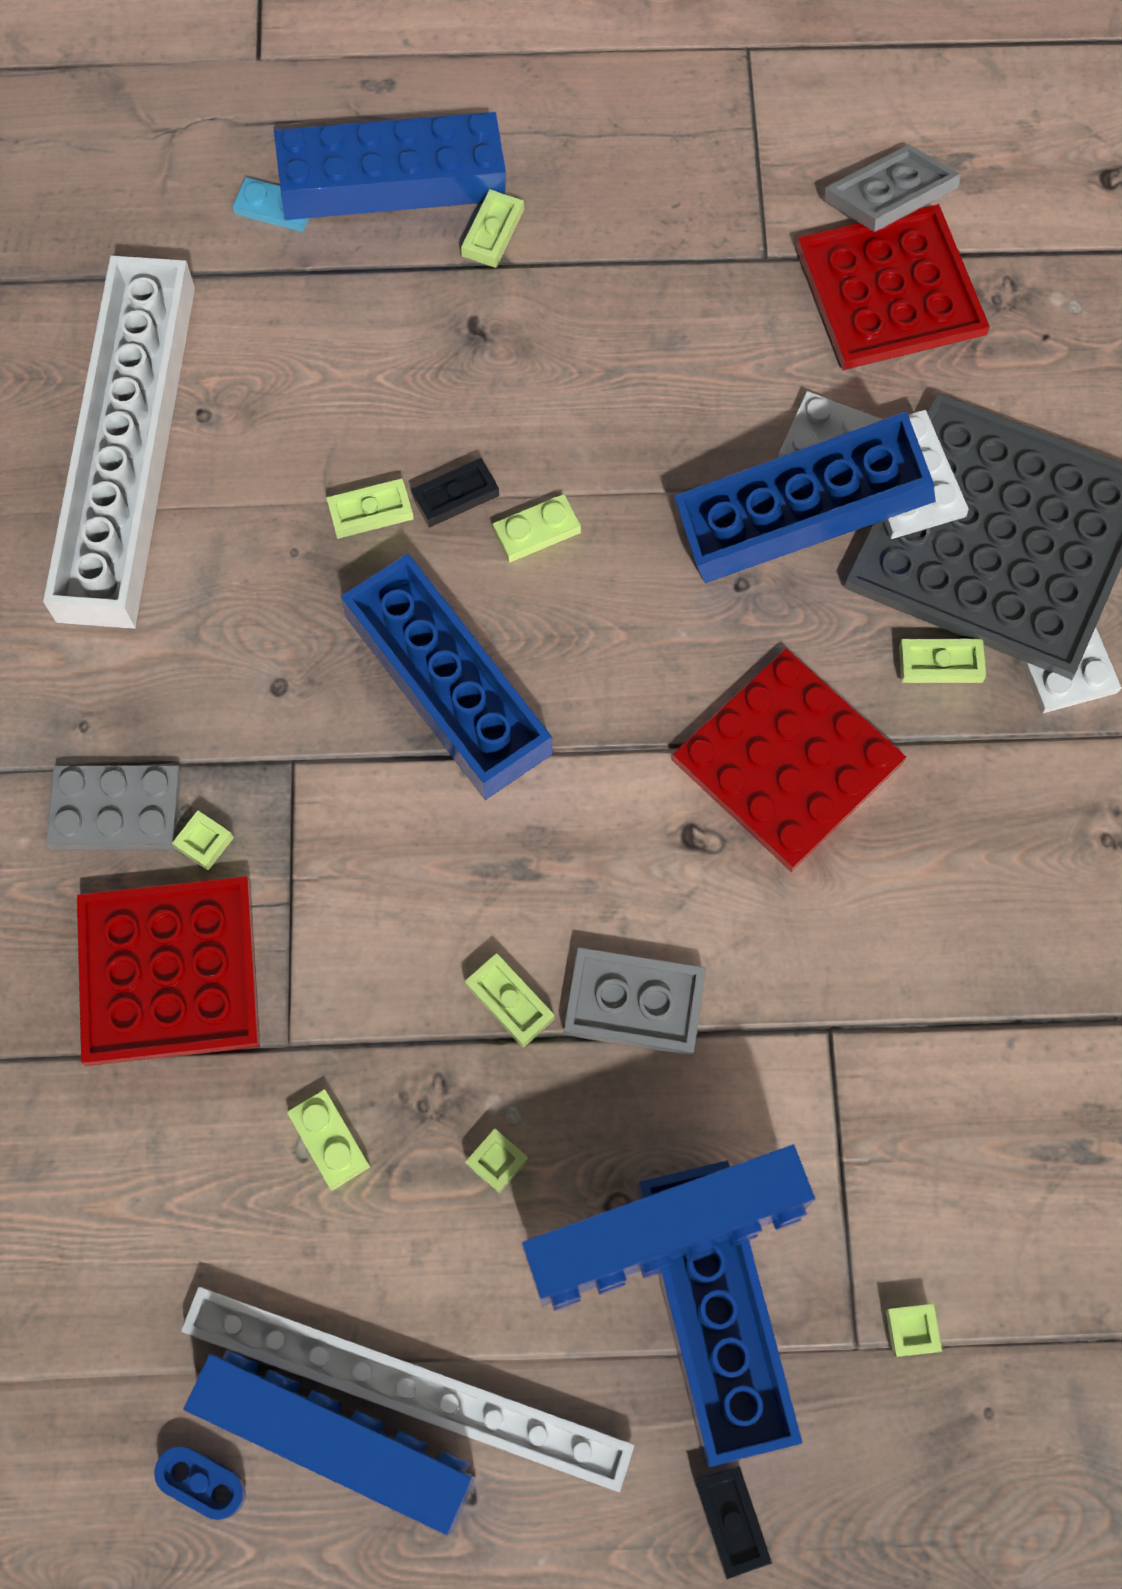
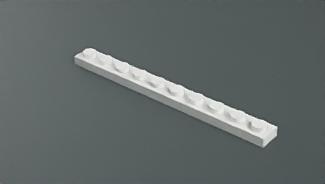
(409, 1389)

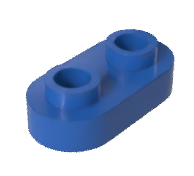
(199, 1487)

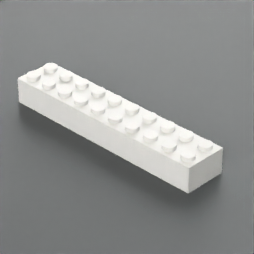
(120, 444)

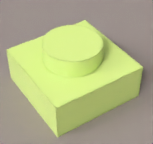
(202, 840)
(497, 1161)
(913, 1330)

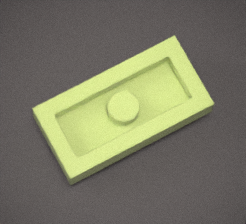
(492, 228)
(370, 508)
(536, 528)
(942, 661)
(509, 1000)
(328, 1140)

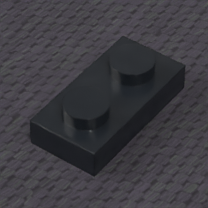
(455, 492)
(732, 1522)

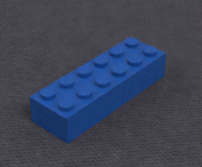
(389, 165)
(806, 497)
(447, 676)
(669, 1225)
(726, 1345)
(331, 1443)

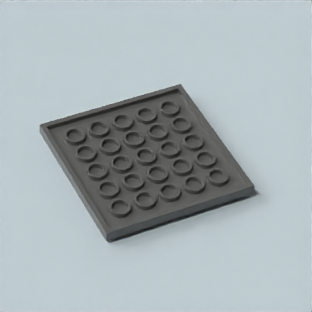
(1026, 559)

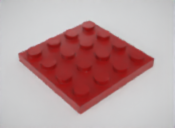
(892, 288)
(788, 759)
(166, 971)

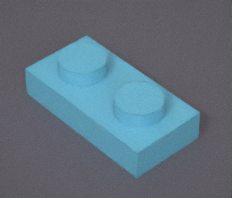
(264, 203)

